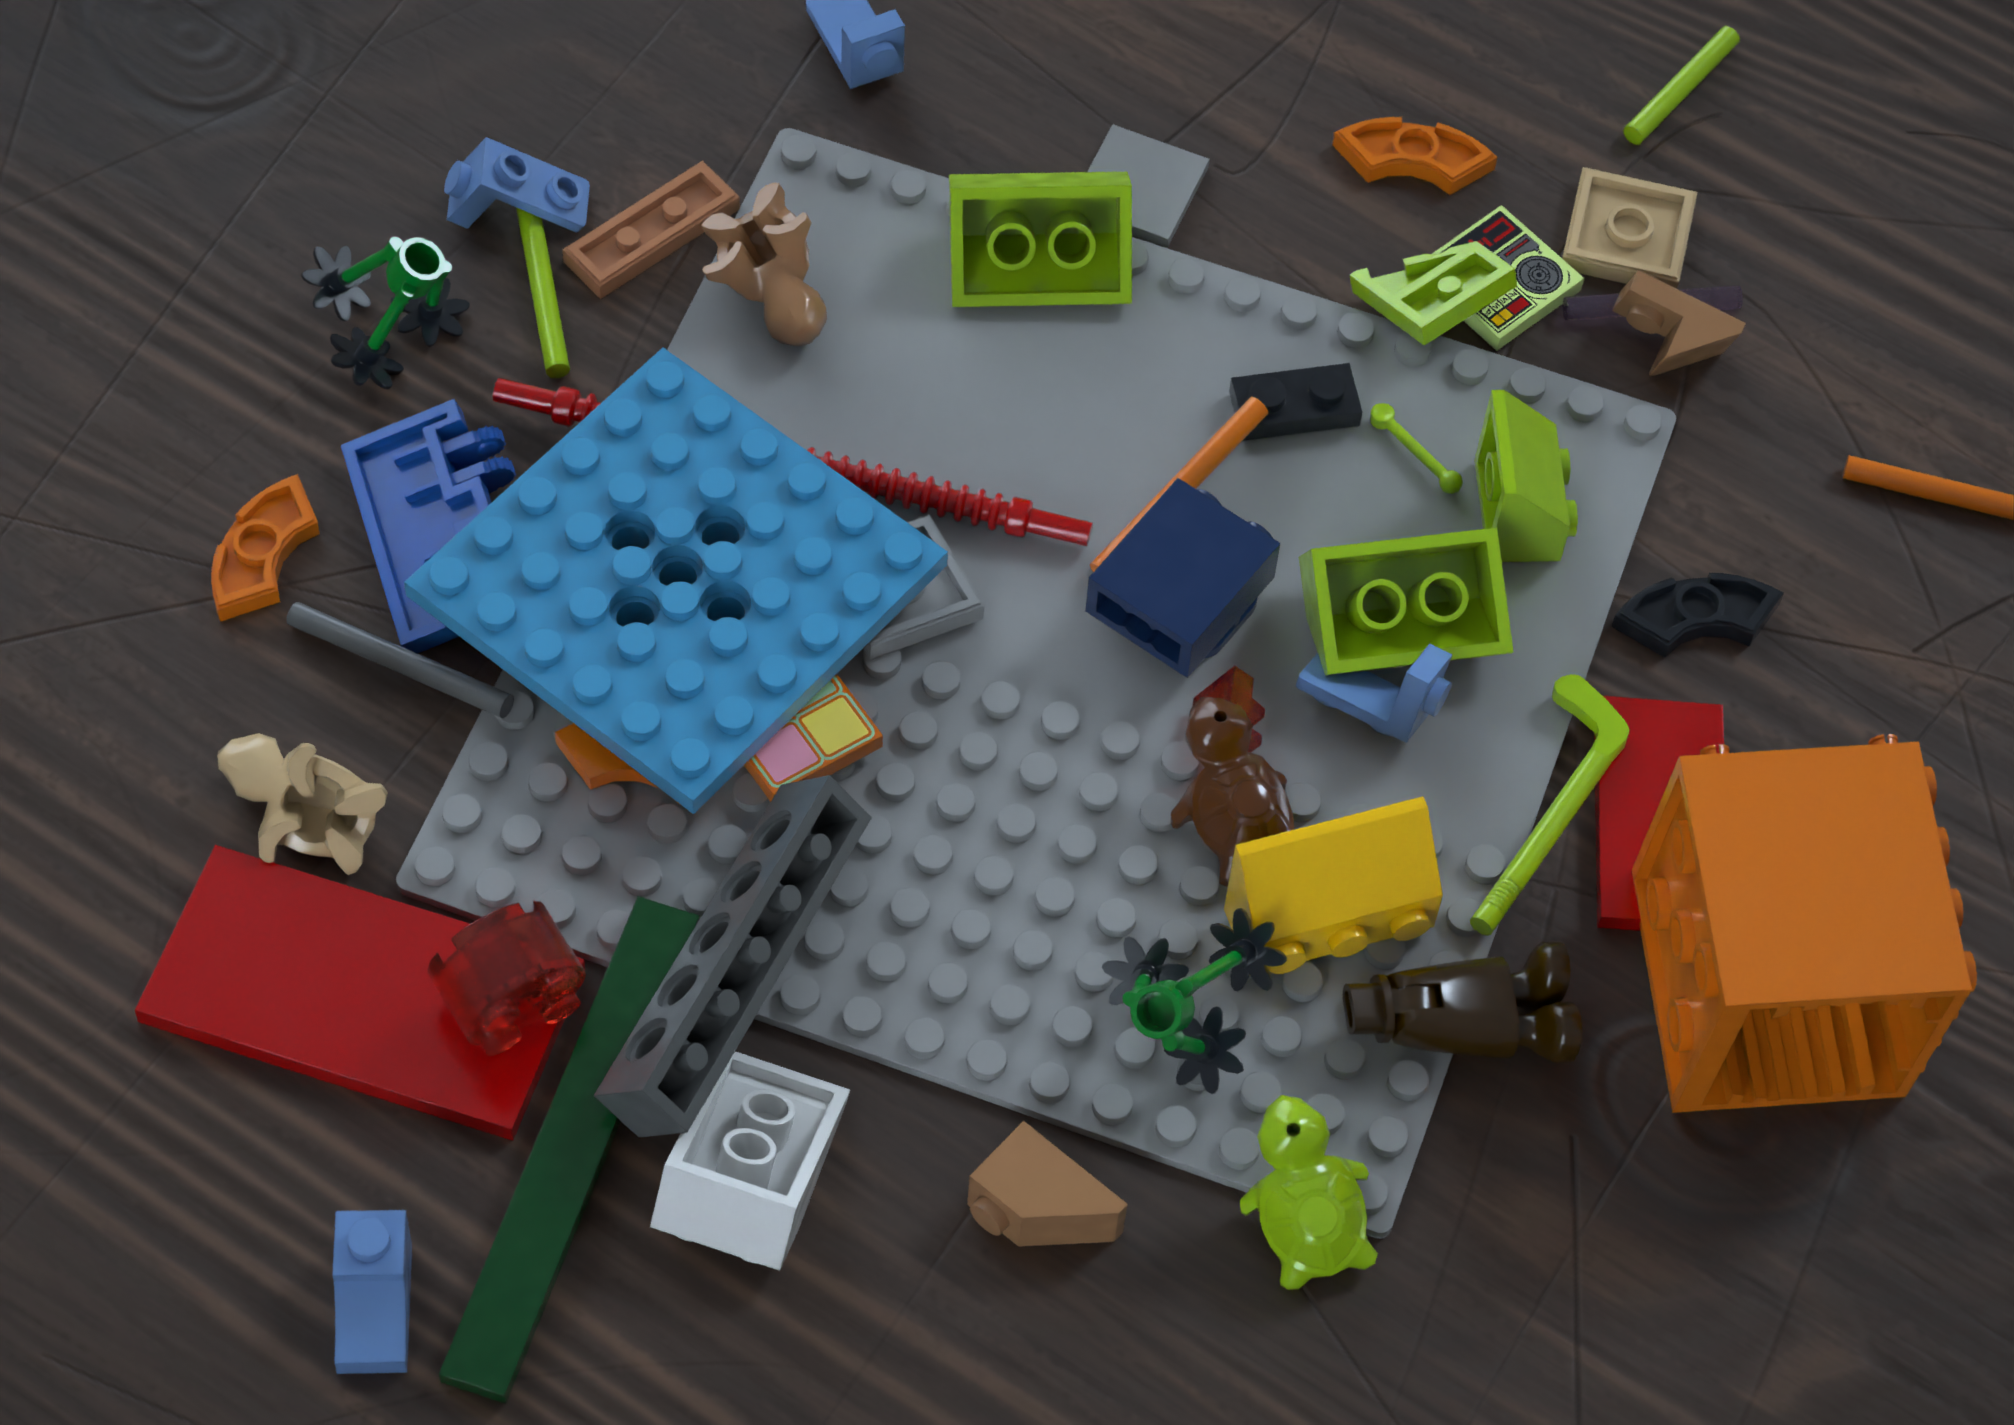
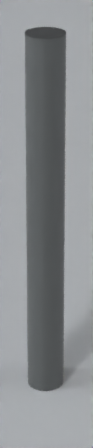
(400, 660)

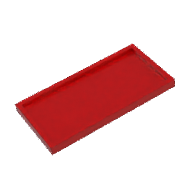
(334, 992)

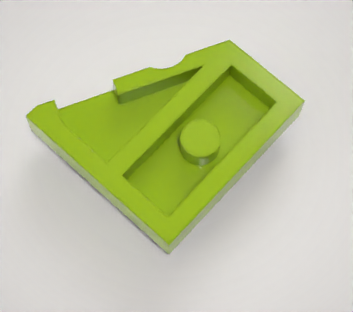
(1437, 289)

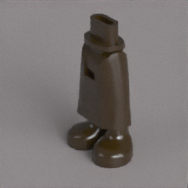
(1472, 1007)

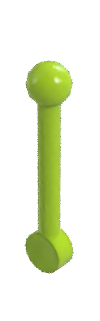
(1383, 416)

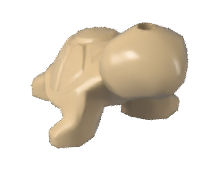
(309, 799)

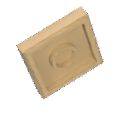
(1628, 227)

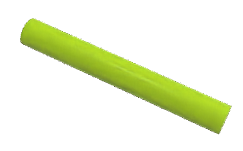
(1681, 85)

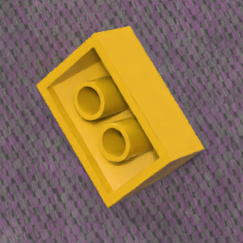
(1340, 883)

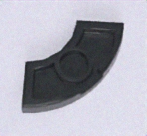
(1697, 608)

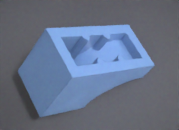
(372, 1291)

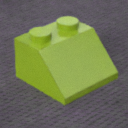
(1523, 481)

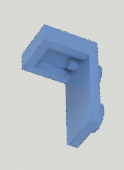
(858, 40)
(517, 179)
(1378, 702)

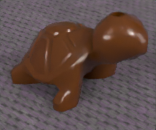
(1237, 790)

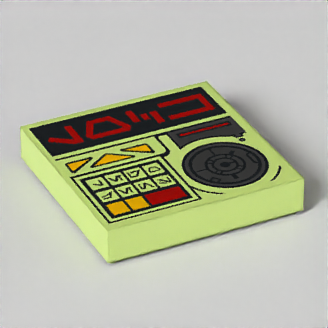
(1540, 276)

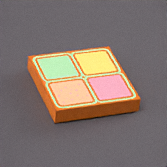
(816, 740)

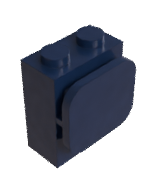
(1183, 578)

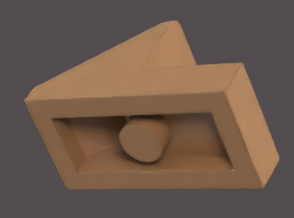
(1689, 326)

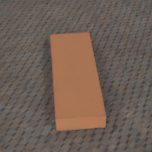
(649, 229)

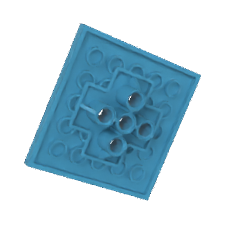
(677, 578)

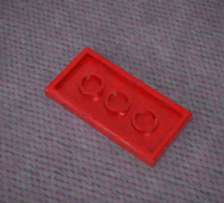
(1634, 787)

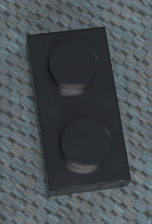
(1300, 400)

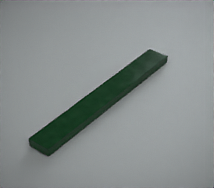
(561, 1165)

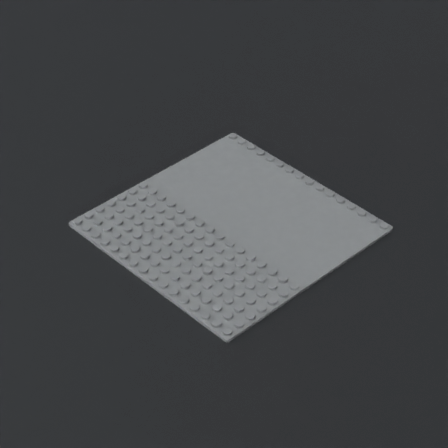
(1045, 749)

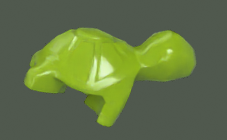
(1310, 1200)

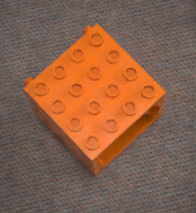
(1800, 925)

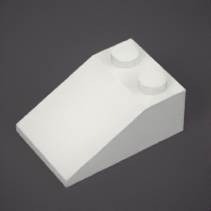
(750, 1161)

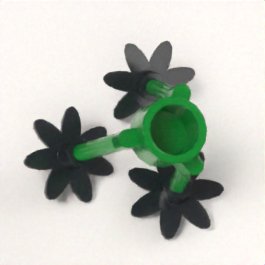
(420, 288)
(1166, 1007)

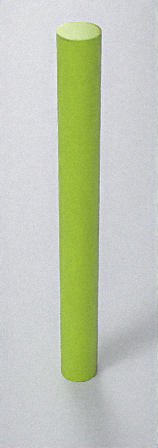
(543, 294)

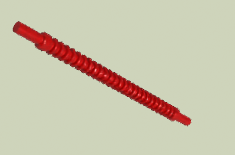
(1016, 516)

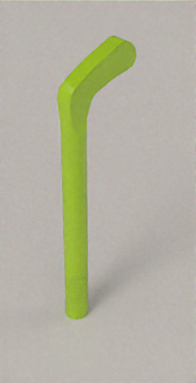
(1611, 734)

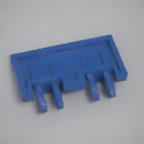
(418, 497)

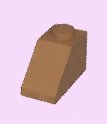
(1042, 1195)

